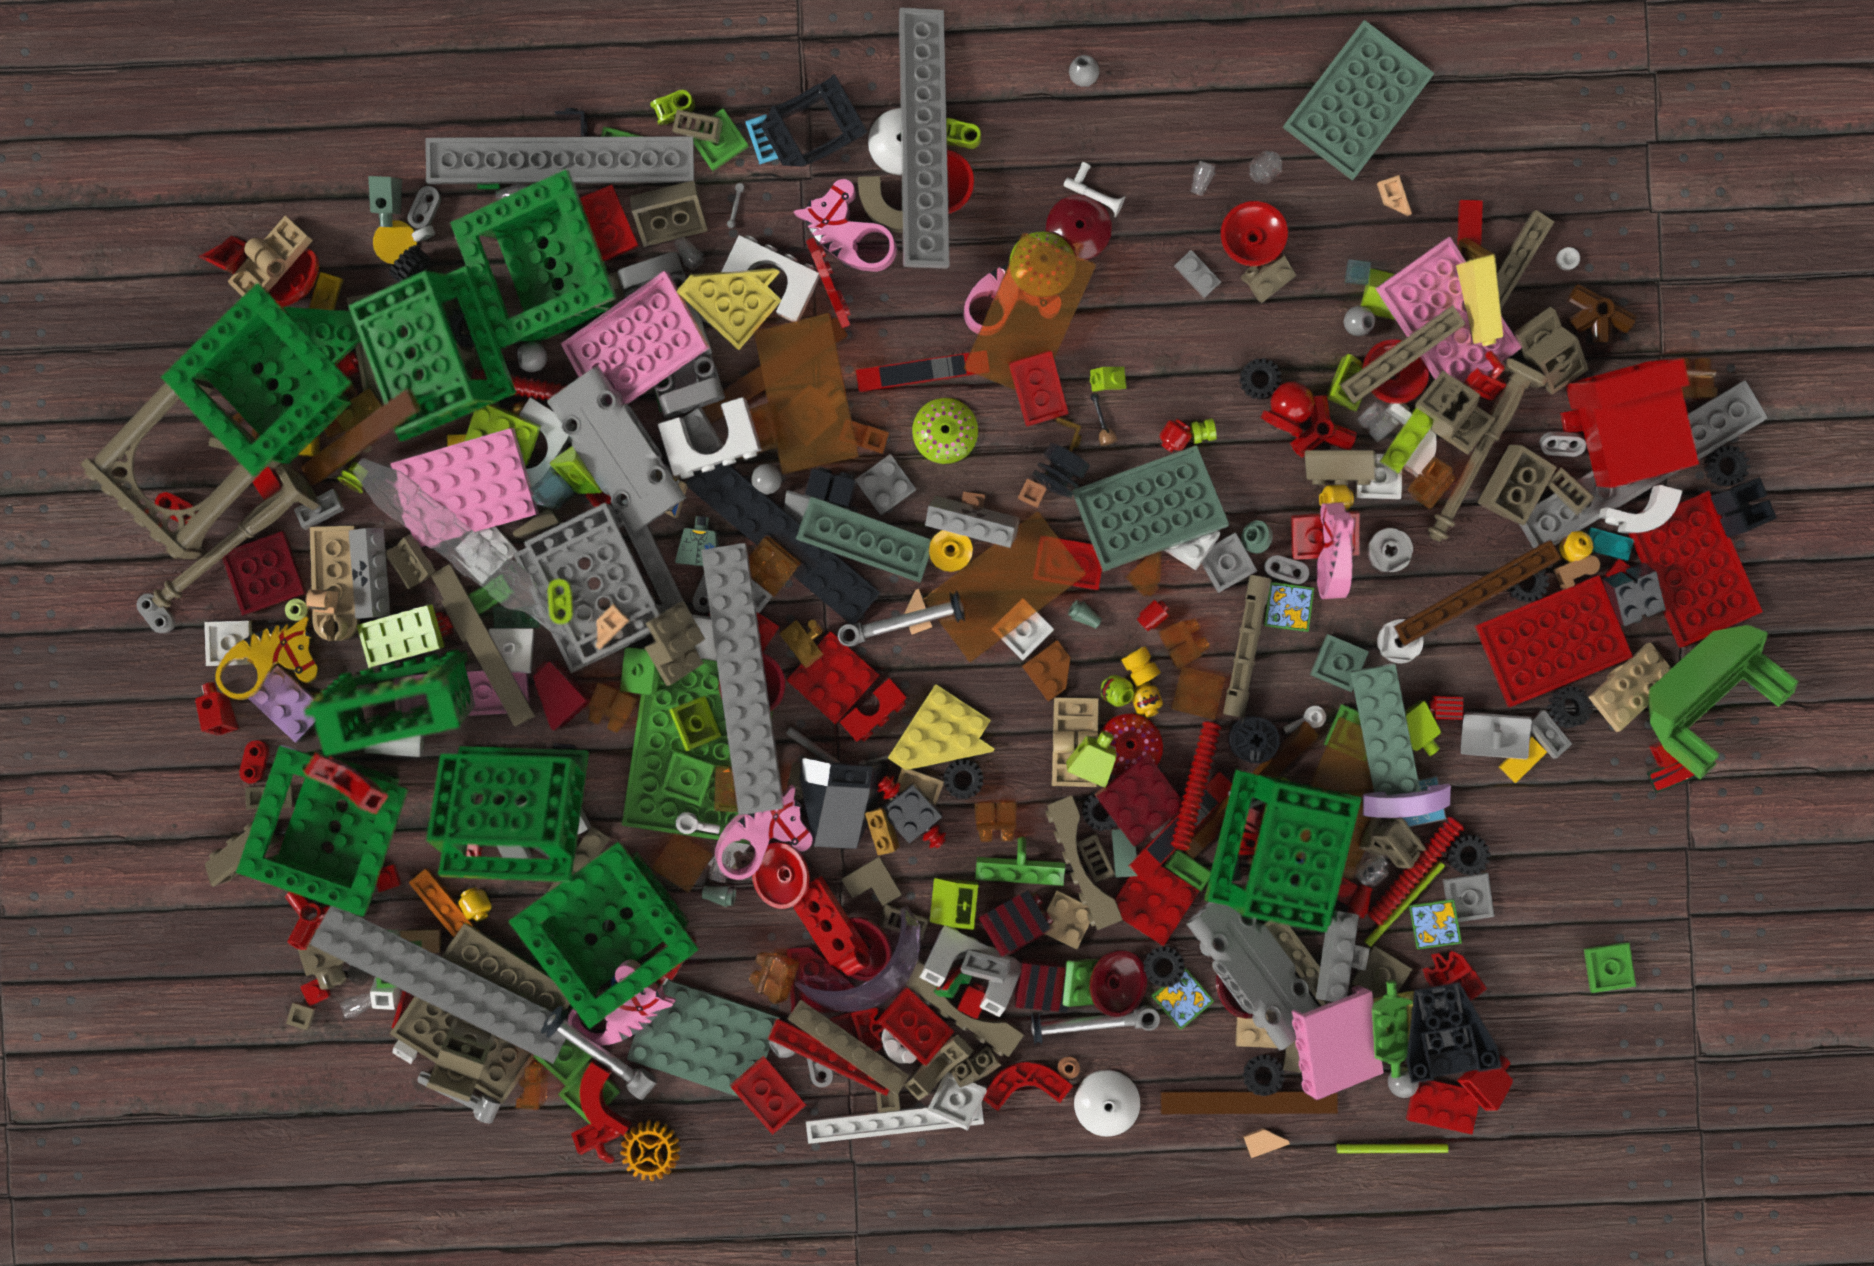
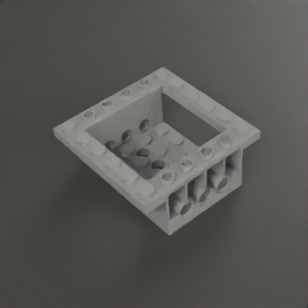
(598, 537)

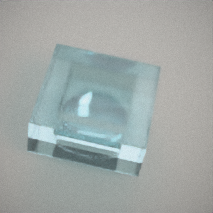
(1357, 272)

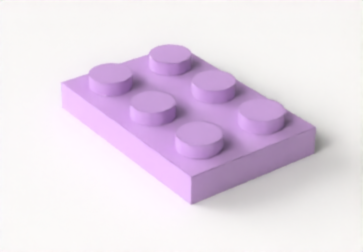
(284, 703)

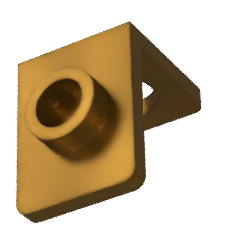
(1076, 438)

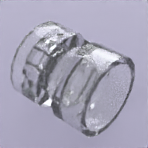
(1385, 423)

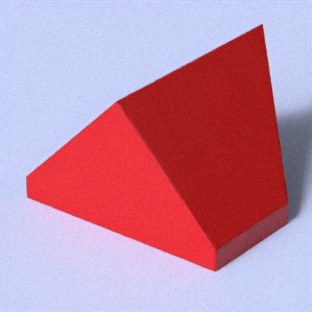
(227, 255)

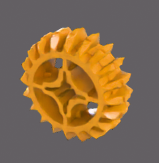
(654, 1157)

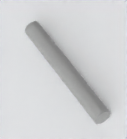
(811, 746)

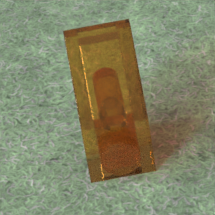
(1146, 575)

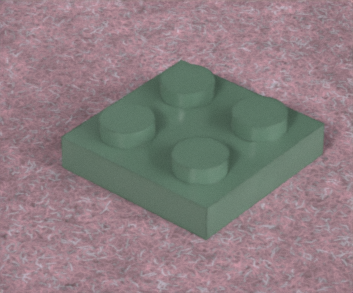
(1336, 661)

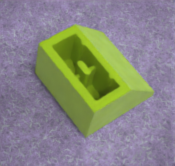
(954, 903)

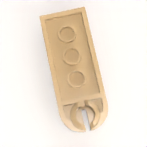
(333, 572)

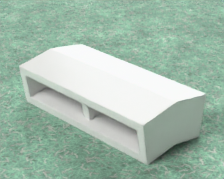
(404, 747)

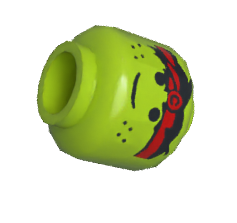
(1117, 690)

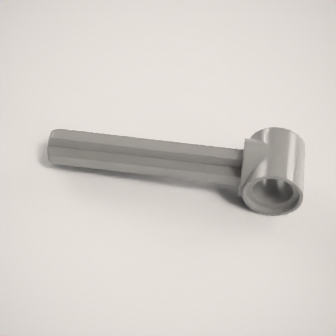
(484, 1107)

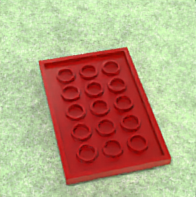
(1697, 571)
(1553, 641)

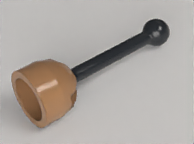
(1106, 436)

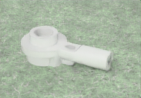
(1313, 715)
(688, 823)

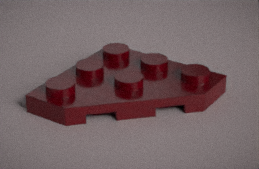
(817, 975)

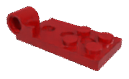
(855, 952)

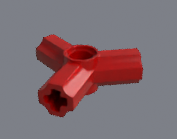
(1312, 438)
(305, 928)

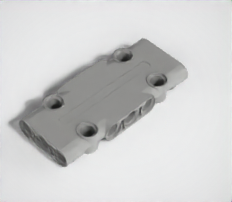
(687, 385)
(616, 449)
(1253, 969)

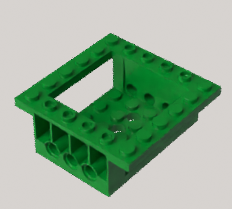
(519, 223)
(226, 357)
(445, 389)
(340, 712)
(1288, 812)
(548, 820)
(302, 866)
(561, 918)

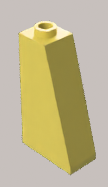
(1481, 299)

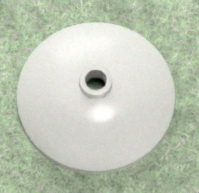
(884, 144)
(1104, 1088)

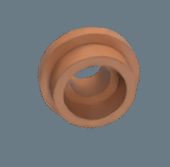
(1066, 1061)

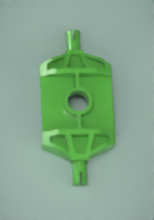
(1391, 1045)

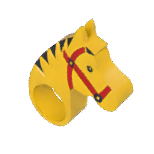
(275, 645)

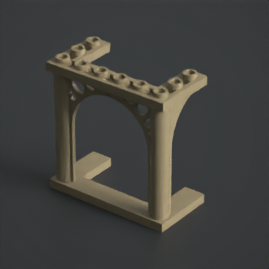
(188, 538)

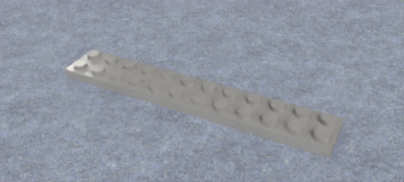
(923, 138)
(537, 158)
(1711, 427)
(742, 679)
(437, 981)

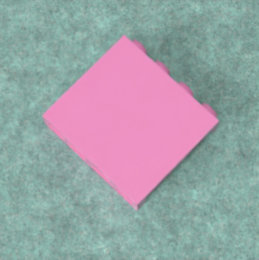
(1337, 1044)

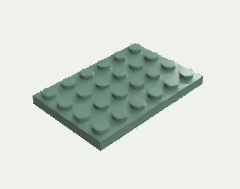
(1358, 100)
(1150, 508)
(703, 1037)

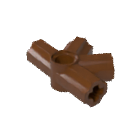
(1589, 316)

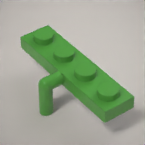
(1021, 869)

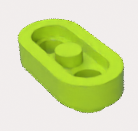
(559, 602)

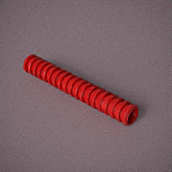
(527, 387)
(1196, 785)
(1412, 875)

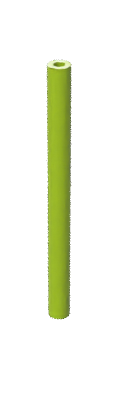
(1428, 877)
(1392, 1148)

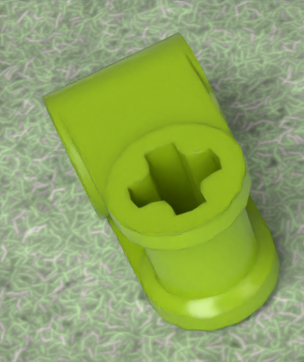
(670, 106)
(958, 132)

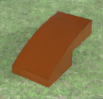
(870, 437)

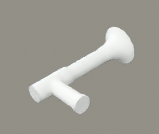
(1077, 186)

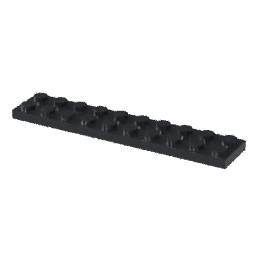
(760, 516)

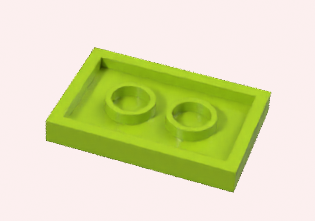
(495, 419)

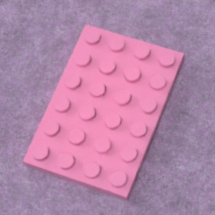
(1425, 291)
(638, 339)
(476, 480)

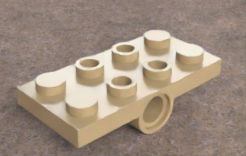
(270, 257)
(1628, 687)
(1071, 724)

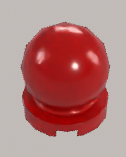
(1290, 406)

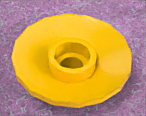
(952, 560)

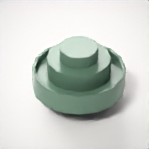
(1257, 536)

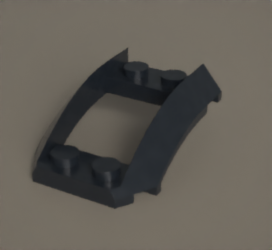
(839, 106)

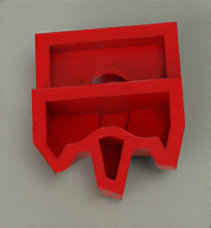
(1455, 970)
(861, 1026)

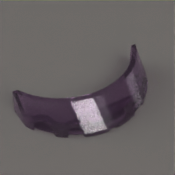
(884, 984)

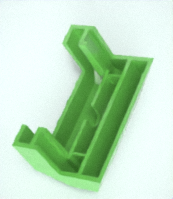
(1702, 681)

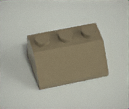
(668, 213)
(1341, 467)
(1517, 484)
(224, 862)

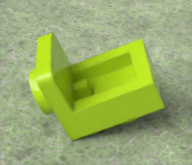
(1107, 378)

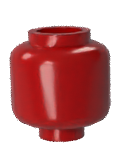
(1175, 435)

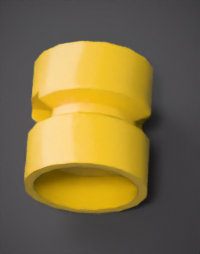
(1141, 667)

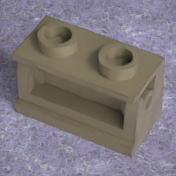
(1399, 842)

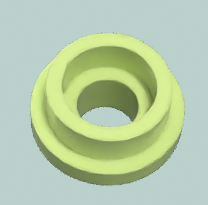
(303, 610)

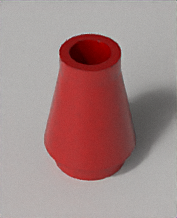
(1360, 901)

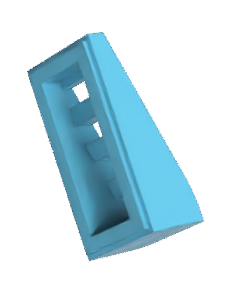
(750, 123)

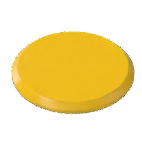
(392, 241)

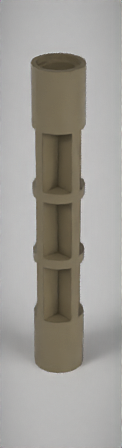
(1255, 599)

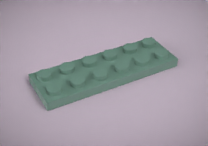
(864, 539)
(1385, 729)

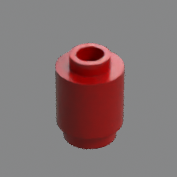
(1153, 615)

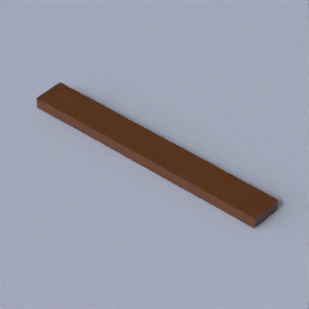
(753, 383)
(361, 437)
(1477, 592)
(1286, 753)
(1245, 1102)

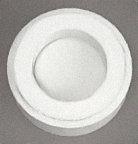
(423, 234)
(1567, 258)

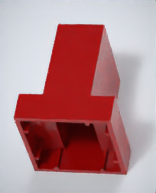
(1635, 421)

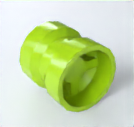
(1203, 431)

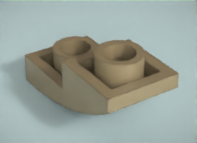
(975, 1068)

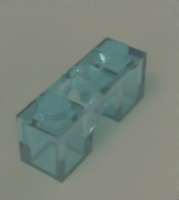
(552, 491)

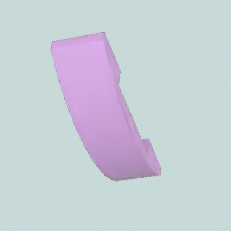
(1406, 804)

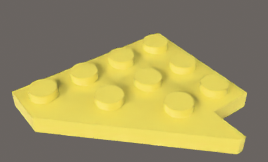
(732, 301)
(941, 733)

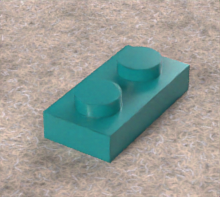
(1610, 544)

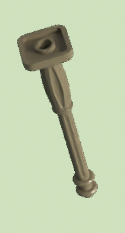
(1503, 410)
(294, 489)

